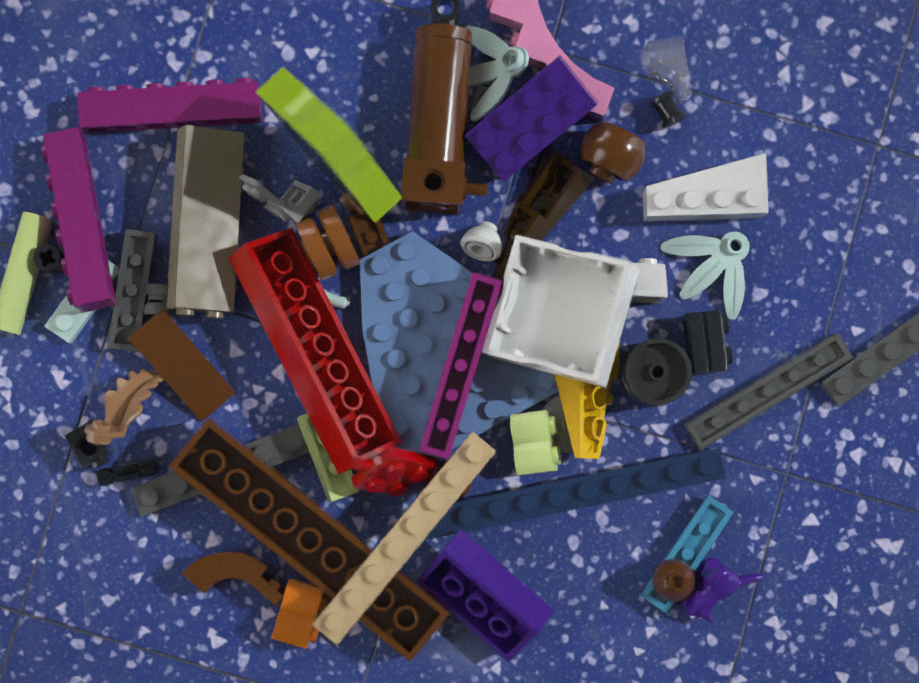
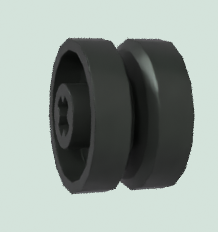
(664, 356)

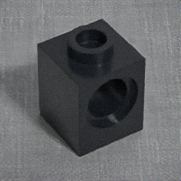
(77, 441)

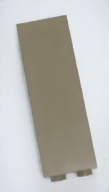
(205, 221)

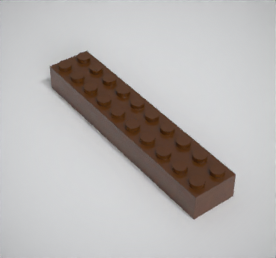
(303, 533)

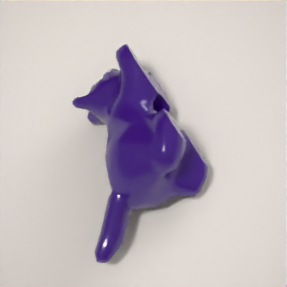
(714, 585)

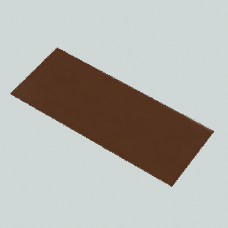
(181, 365)

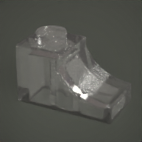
(668, 62)

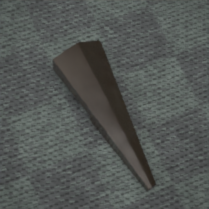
(548, 196)

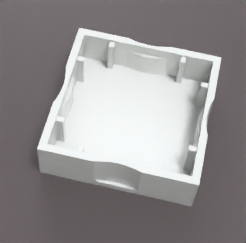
(561, 311)

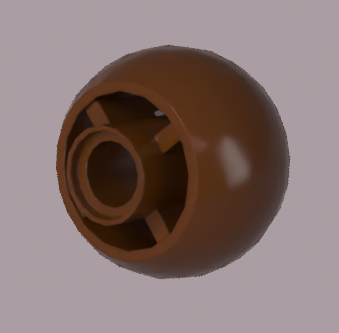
(612, 152)

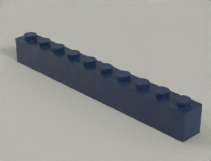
(580, 492)

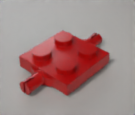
(393, 471)

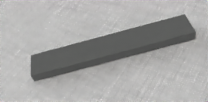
(768, 391)

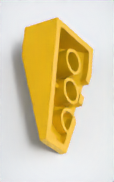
(585, 411)

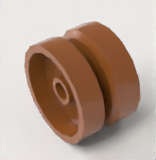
(326, 243)

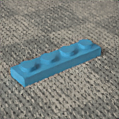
(693, 542)

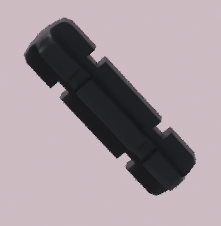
(126, 472)

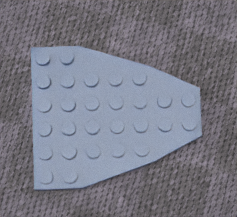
(408, 324)

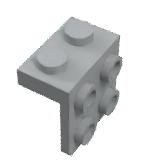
(293, 205)

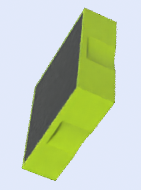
(329, 144)

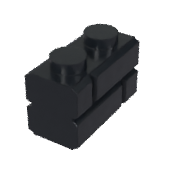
(706, 341)

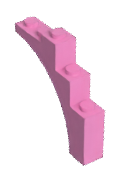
(541, 46)

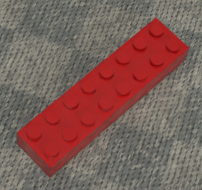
(314, 349)

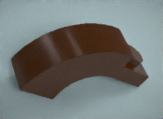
(238, 565)

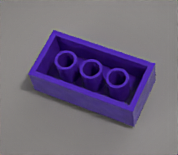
(531, 118)
(485, 596)

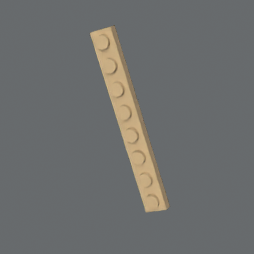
(404, 538)

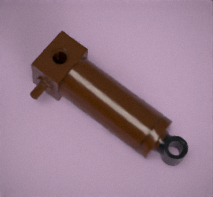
(439, 116)

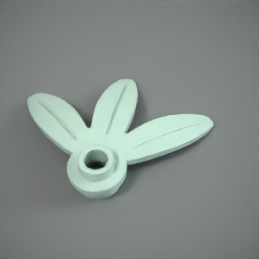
(508, 63)
(721, 258)

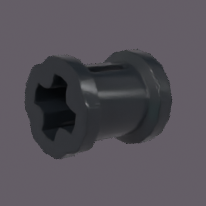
(667, 109)
(41, 258)

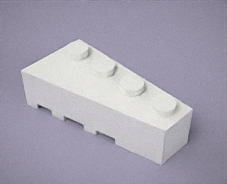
(716, 193)

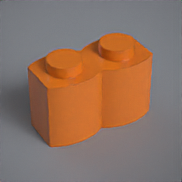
(298, 613)

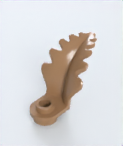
(122, 406)

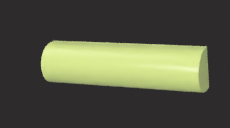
(21, 271)

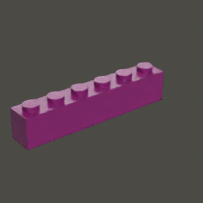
(169, 107)
(78, 219)
(460, 365)

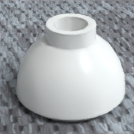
(482, 242)

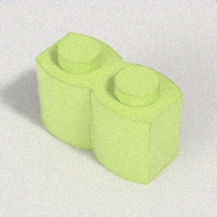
(534, 442)

